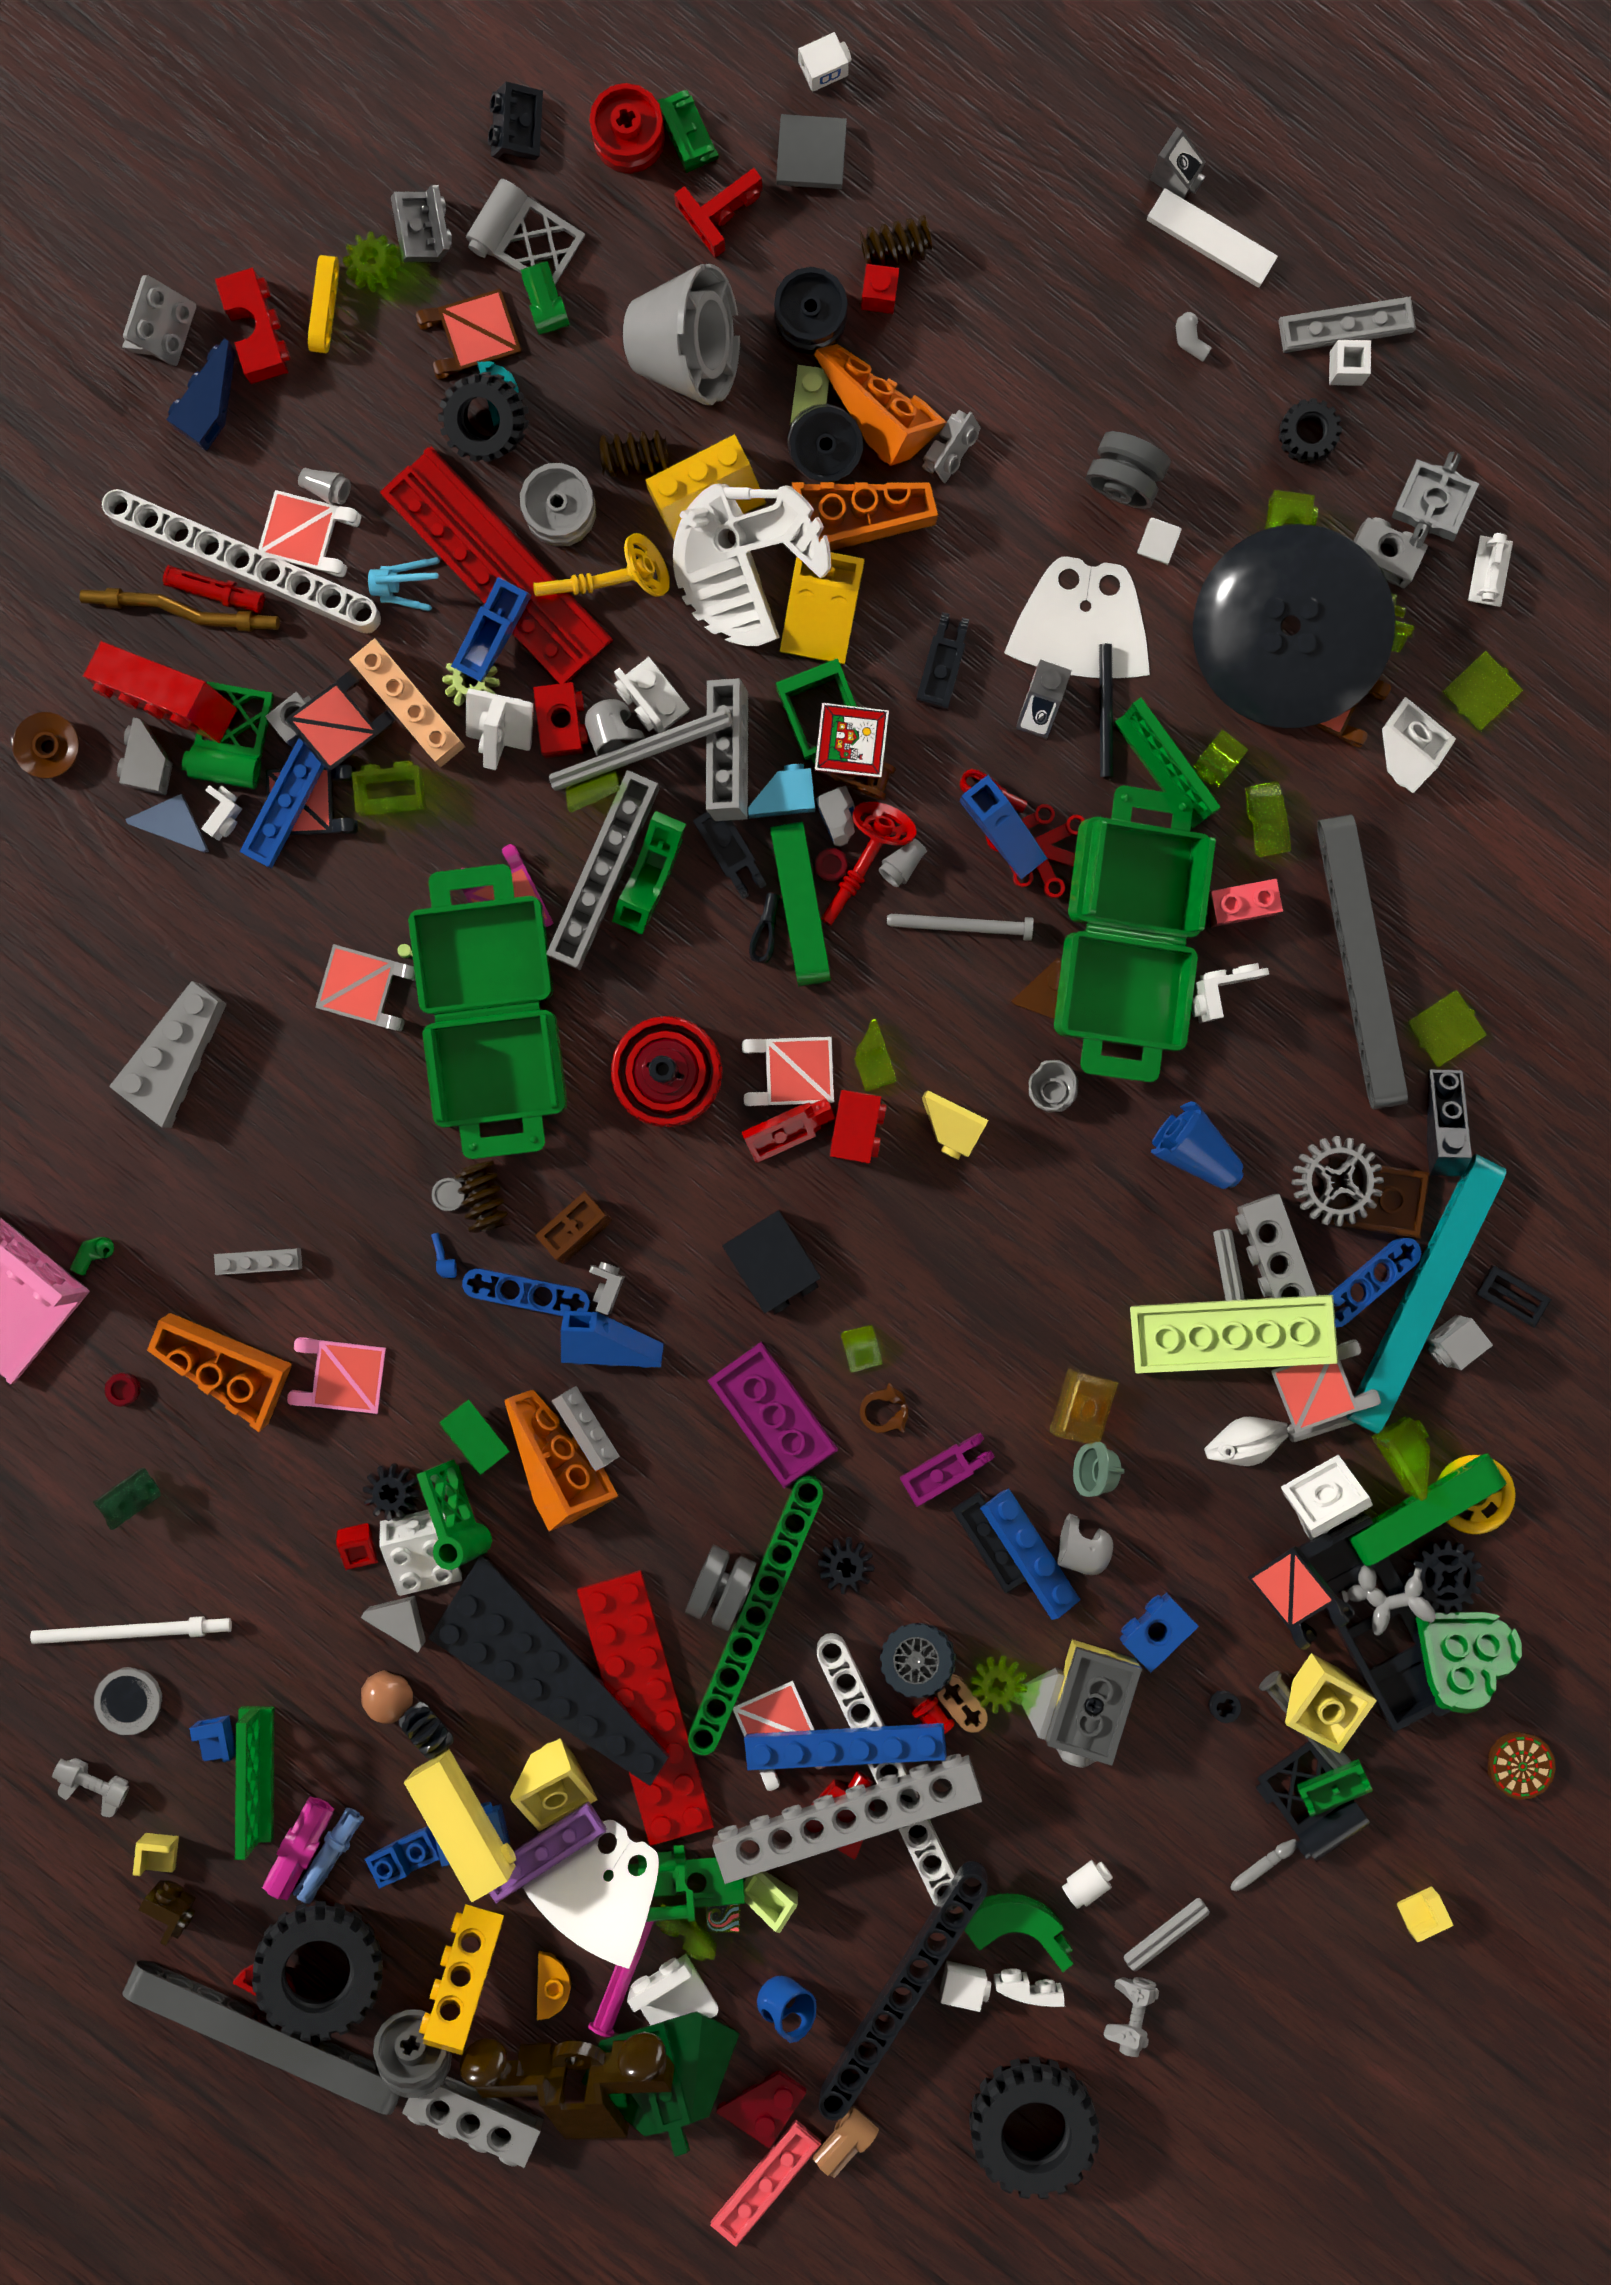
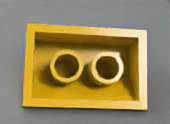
(681, 483)

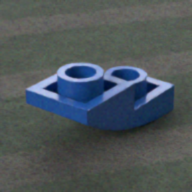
(403, 1857)

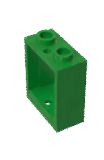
(806, 681)

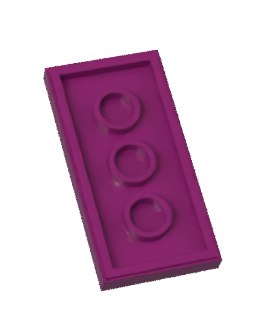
(772, 1415)

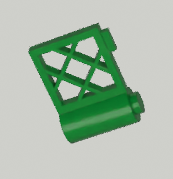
(229, 762)
(460, 1536)

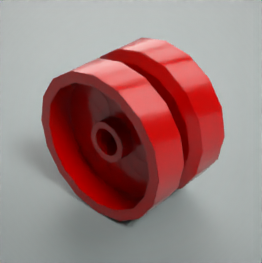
(627, 128)

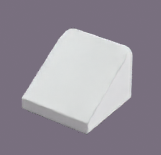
(1159, 540)

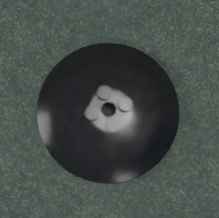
(1342, 634)

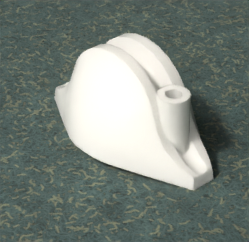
(1247, 1441)

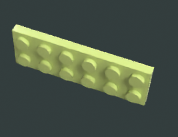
(1234, 1334)

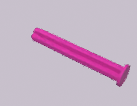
(616, 1991)

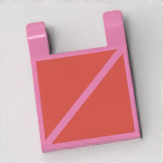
(344, 1377)

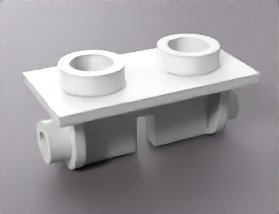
(1490, 570)

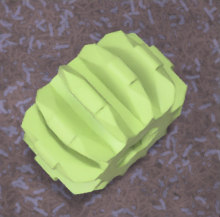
(459, 686)

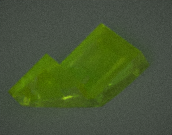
(873, 1060)

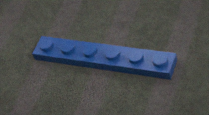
(845, 1746)

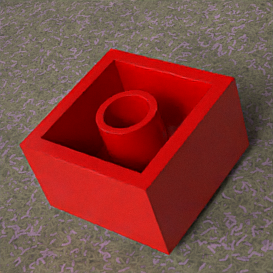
(856, 1126)

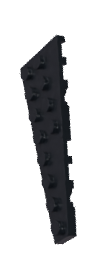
(516, 1649)

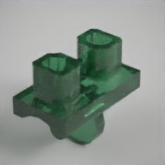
(127, 1498)

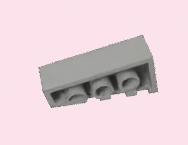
(166, 1061)

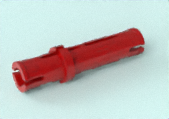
(226, 592)

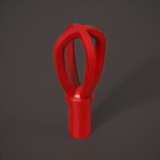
(1017, 803)

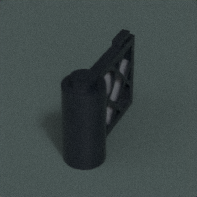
(1323, 1831)

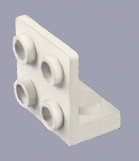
(653, 695)
(409, 1553)

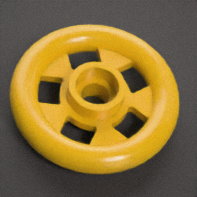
(1503, 1500)

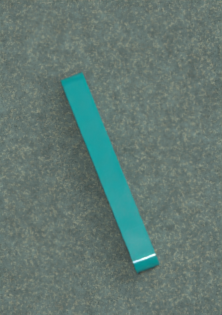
(1428, 1289)

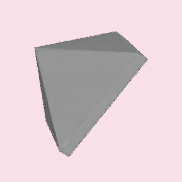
(1041, 1699)

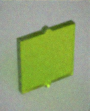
(1482, 690)
(592, 790)
(1446, 1028)

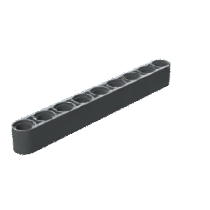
(1362, 962)
(251, 2033)

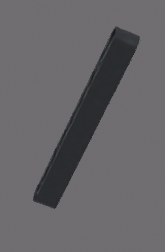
(900, 2006)

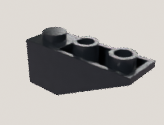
(1447, 1124)

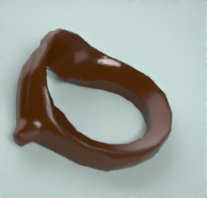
(897, 1421)

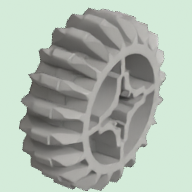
(1328, 1193)

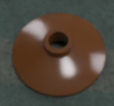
(31, 738)

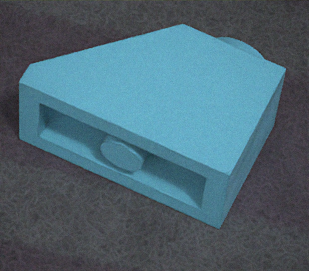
(785, 794)

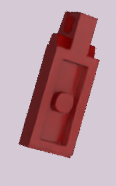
(787, 1129)

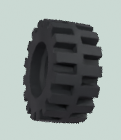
(1324, 416)

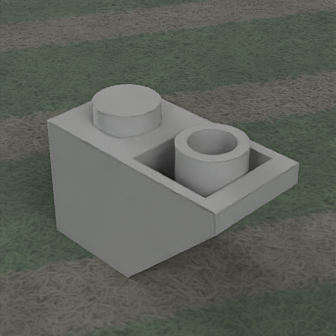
(145, 760)

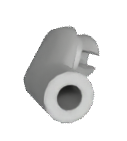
(1187, 336)

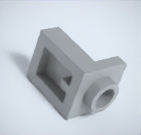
(607, 1293)

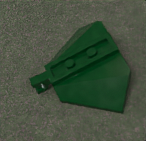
(700, 2055)

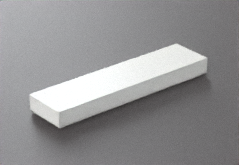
(1211, 238)

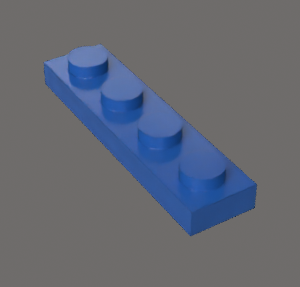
(283, 806)
(1030, 1554)

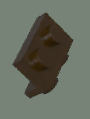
(170, 1906)

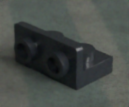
(516, 121)

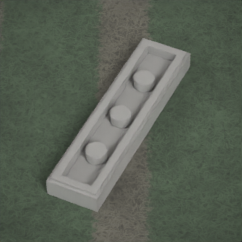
(1347, 323)

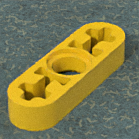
(323, 304)

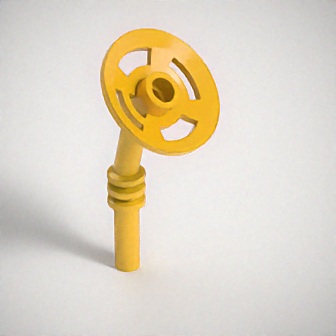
(636, 570)

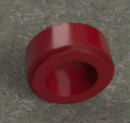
(831, 865)
(122, 1389)

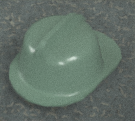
(1096, 1470)

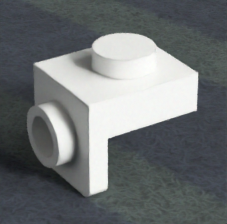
(223, 818)

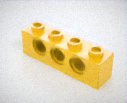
(453, 2034)

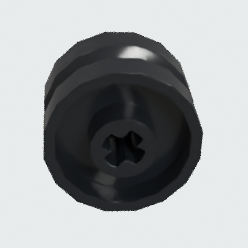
(815, 291)
(843, 451)

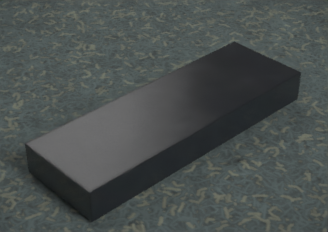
(988, 1542)

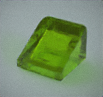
(861, 1348)

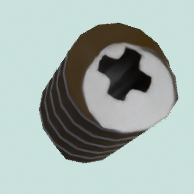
(897, 242)
(633, 453)
(481, 1197)

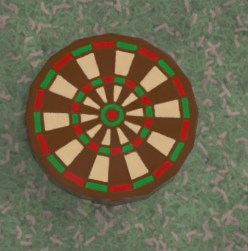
(1521, 1765)

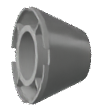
(686, 334)

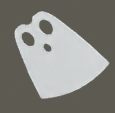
(1063, 634)
(594, 1912)

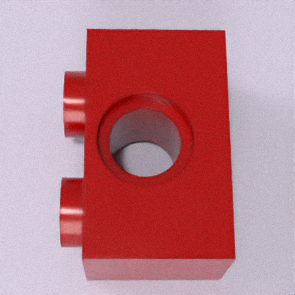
(554, 700)

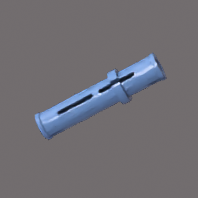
(334, 1845)

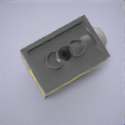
(1092, 1704)

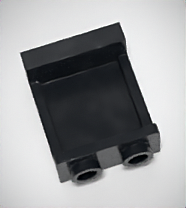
(772, 1263)

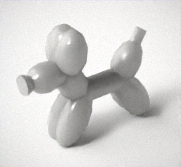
(1383, 1604)

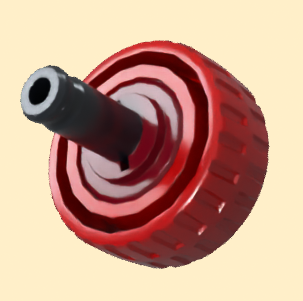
(666, 1071)

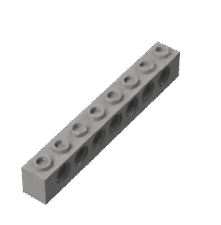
(738, 1864)

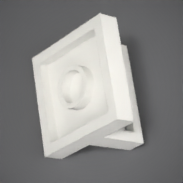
(1326, 1497)

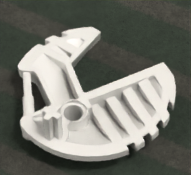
(723, 577)

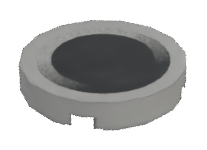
(128, 1701)

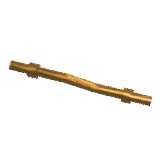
(117, 598)

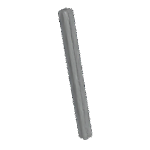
(641, 749)

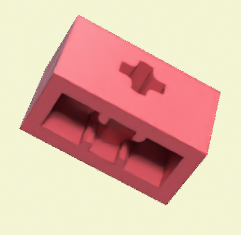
(1244, 902)

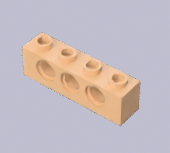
(407, 703)

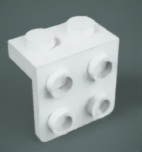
(1206, 999)
(671, 1992)

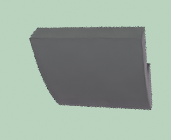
(811, 151)

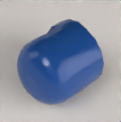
(772, 2002)

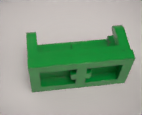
(687, 131)
(474, 1437)
(1334, 1788)

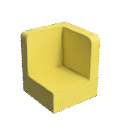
(155, 1853)
(1424, 1914)

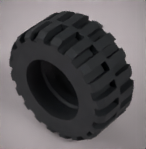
(325, 2015)
(1040, 2170)

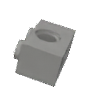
(1406, 557)
(1457, 1342)

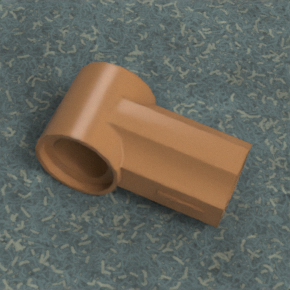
(851, 2135)

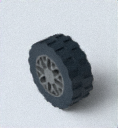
(918, 1660)

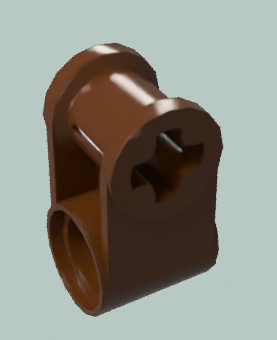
(865, 784)

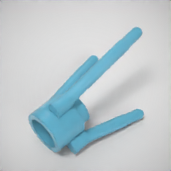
(386, 580)

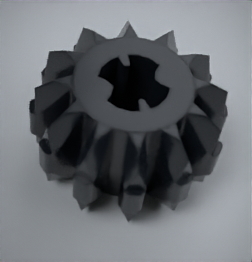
(394, 1480)
(836, 1571)
(426, 1730)

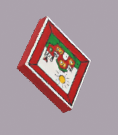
(851, 740)

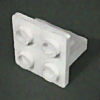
(498, 723)

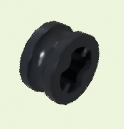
(1228, 1716)

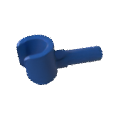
(444, 1267)

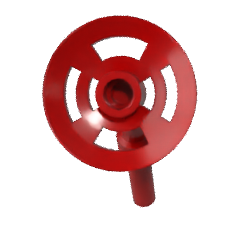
(879, 835)

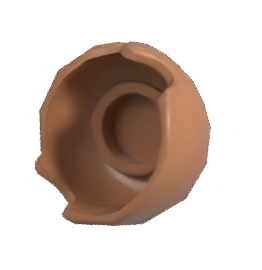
(386, 1697)

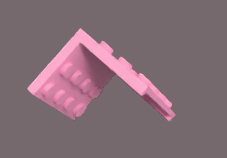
(33, 1301)

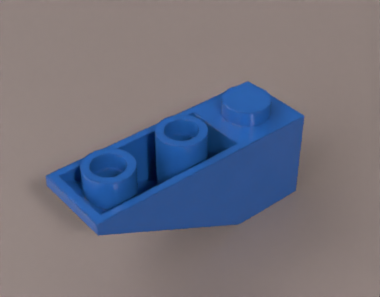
(1003, 826)
(603, 1341)

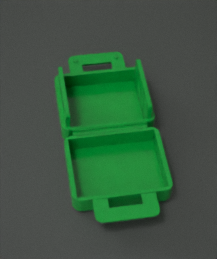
(1141, 899)
(483, 981)

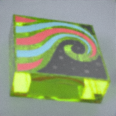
(723, 1919)

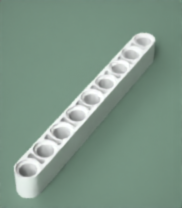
(230, 550)
(858, 1694)

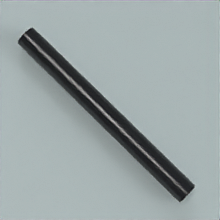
(1106, 710)

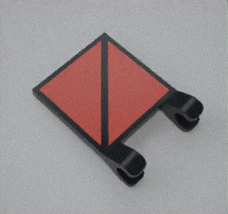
(335, 725)
(318, 811)
(1298, 1593)

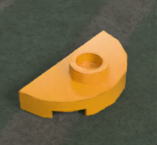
(553, 1985)

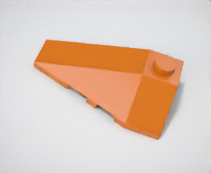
(887, 418)
(554, 1464)

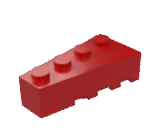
(159, 691)

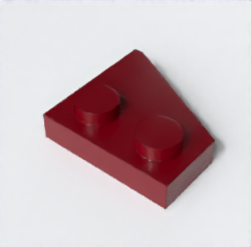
(764, 2107)

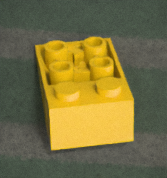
(822, 609)

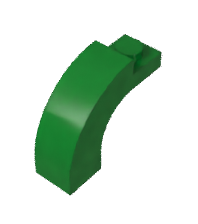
(650, 873)
(1022, 1914)

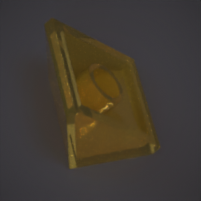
(1083, 1407)

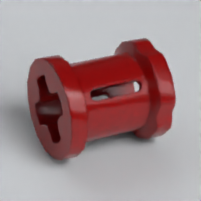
(931, 1713)

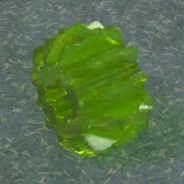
(374, 248)
(994, 1694)

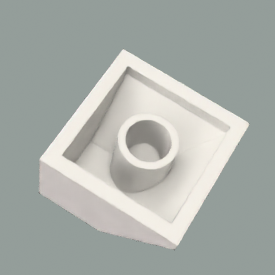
(1413, 745)

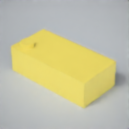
(460, 1826)

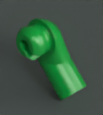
(91, 1250)

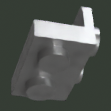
(421, 225)

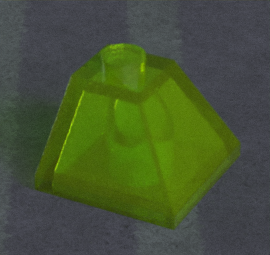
(1407, 1454)

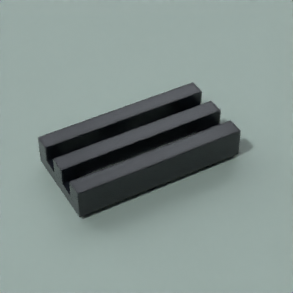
(1488, 1282)

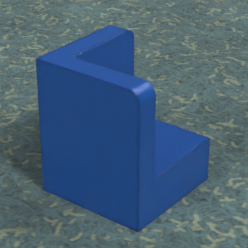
(214, 1738)

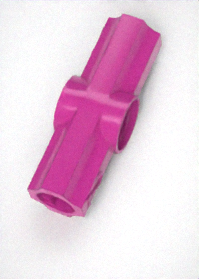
(298, 1848)

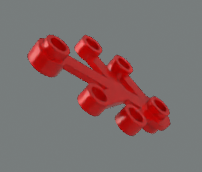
(1053, 853)

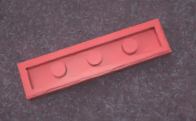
(765, 2183)

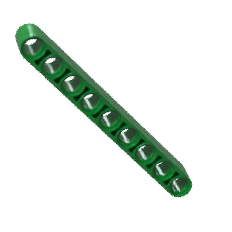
(752, 1630)

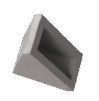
(399, 1620)

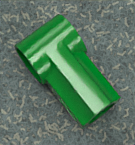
(545, 305)

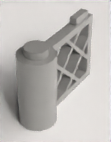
(501, 220)

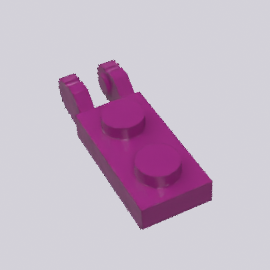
(943, 1470)

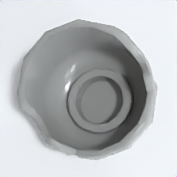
(1053, 1086)

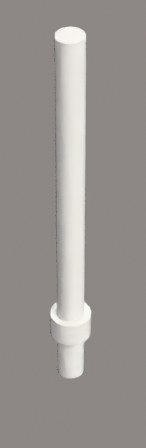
(194, 1627)

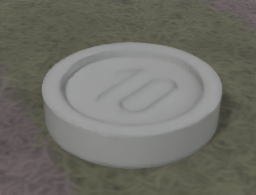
(446, 1194)

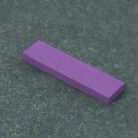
(551, 1848)

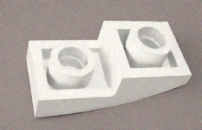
(1016, 1986)

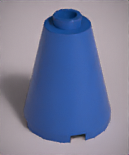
(1197, 1148)

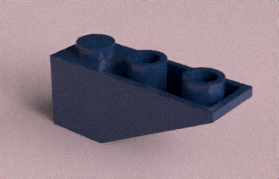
(204, 406)

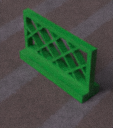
(1164, 759)
(254, 1778)

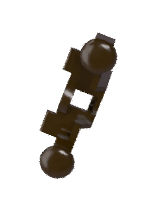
(631, 2067)

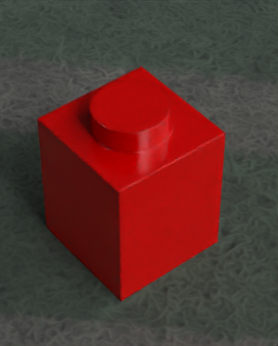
(879, 288)

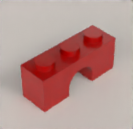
(245, 297)

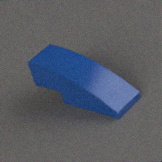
(491, 629)

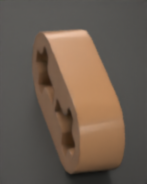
(956, 1710)

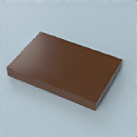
(1397, 1210)

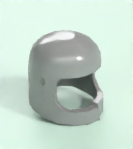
(606, 726)
(1083, 1554)

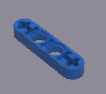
(1366, 1279)
(527, 1288)

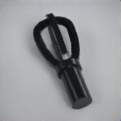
(767, 918)

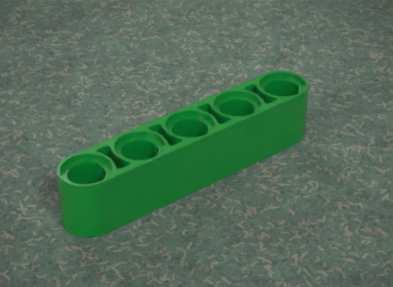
(800, 904)
(1416, 1518)

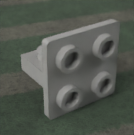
(158, 321)

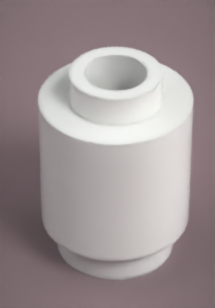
(1088, 1884)

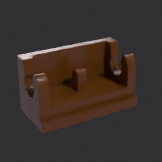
(573, 1228)

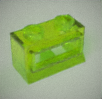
(373, 774)

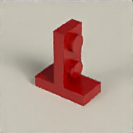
(718, 209)

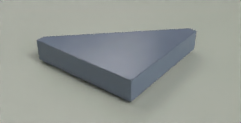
(171, 821)

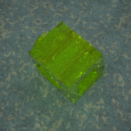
(1219, 758)

